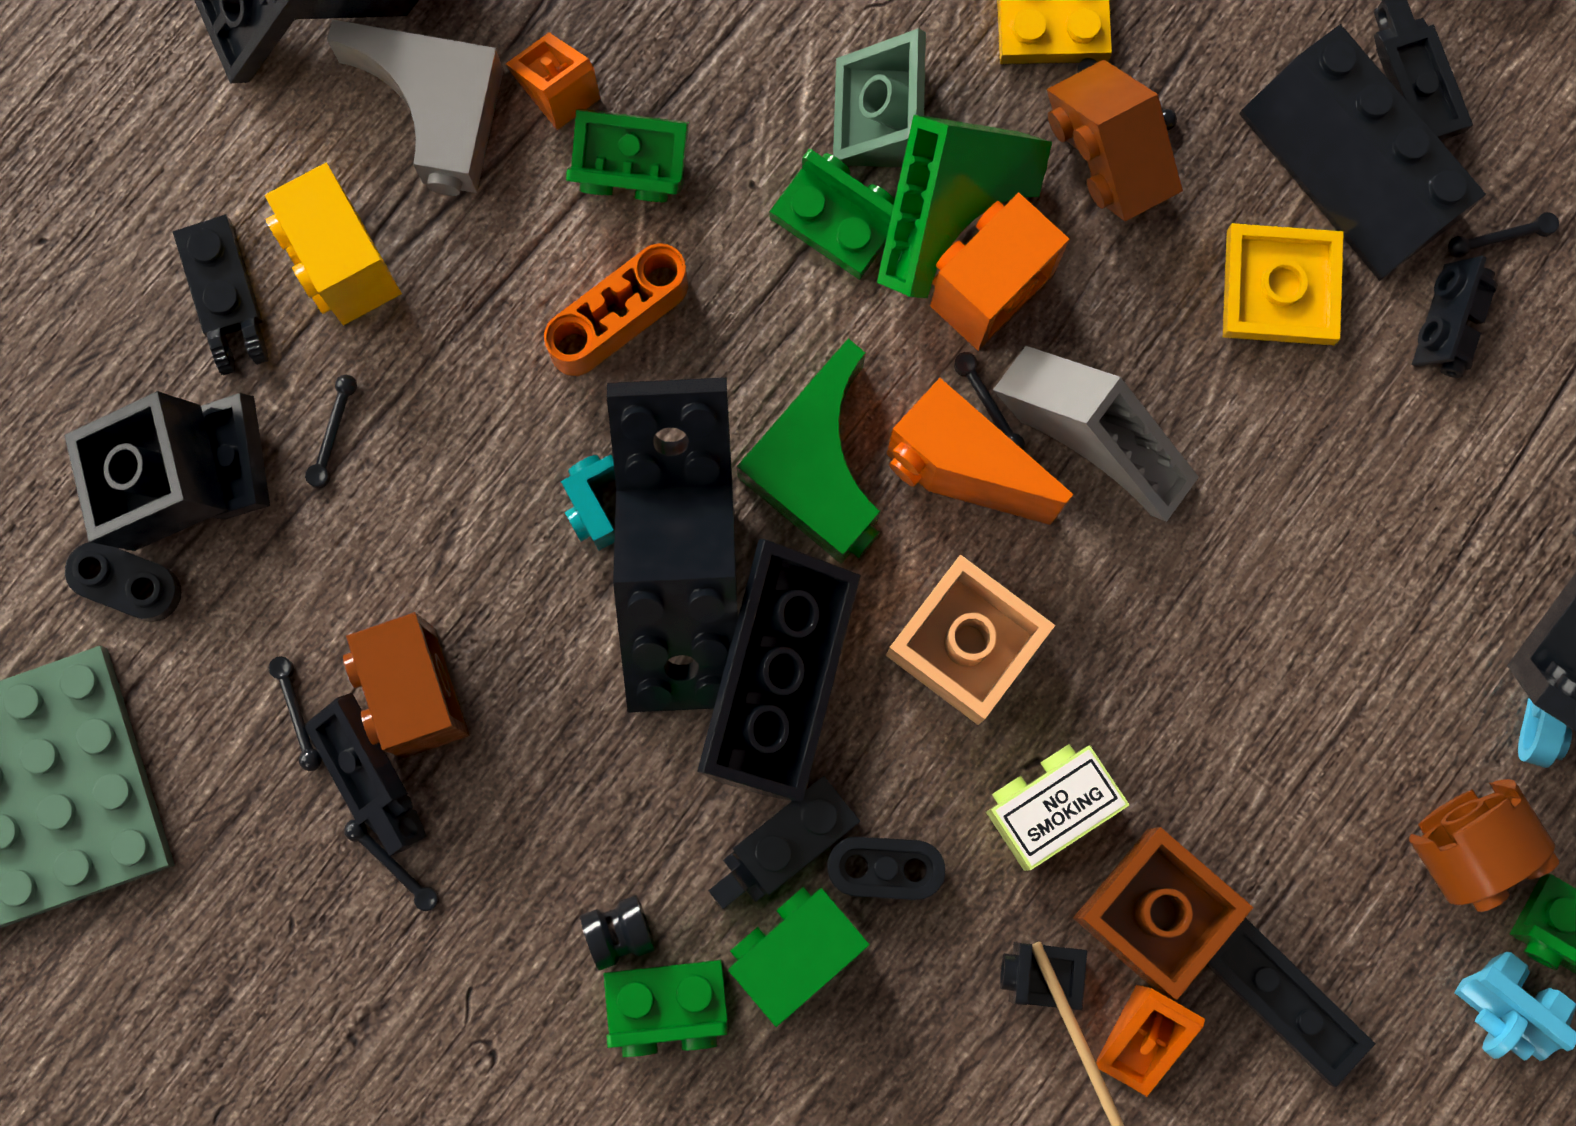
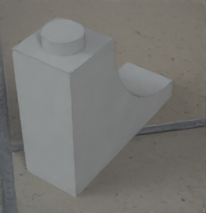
(446, 87)
(1101, 422)

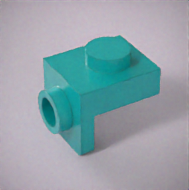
(587, 514)

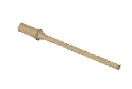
(1076, 1034)

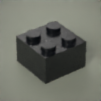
(145, 472)

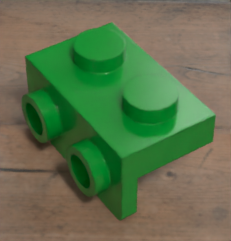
(628, 154)

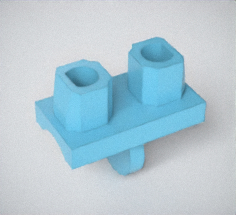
(1513, 1016)

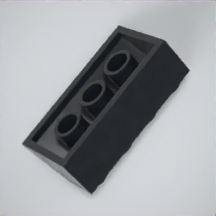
(1361, 152)
(779, 673)

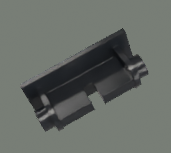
(1461, 293)

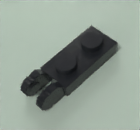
(221, 289)

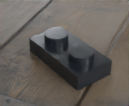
(237, 454)

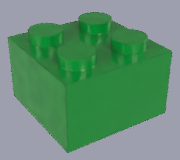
(796, 955)

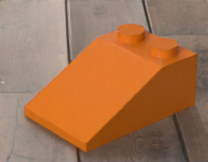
(967, 458)

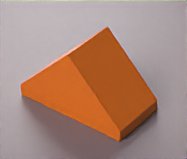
(556, 78)
(1148, 1039)

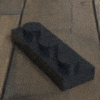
(1290, 1003)

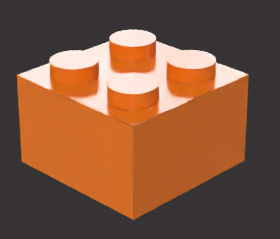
(997, 269)

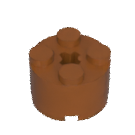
(1484, 845)

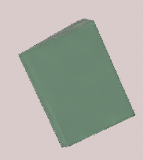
(876, 100)

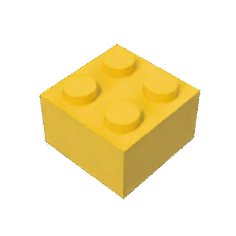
(329, 246)

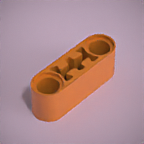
(617, 290)

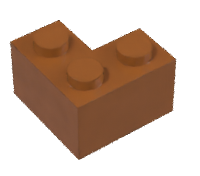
(1119, 134)

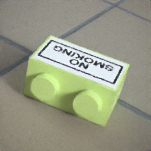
(1056, 806)

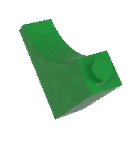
(947, 182)
(803, 468)

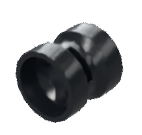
(630, 928)

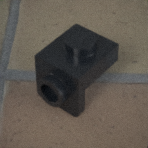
(1026, 982)

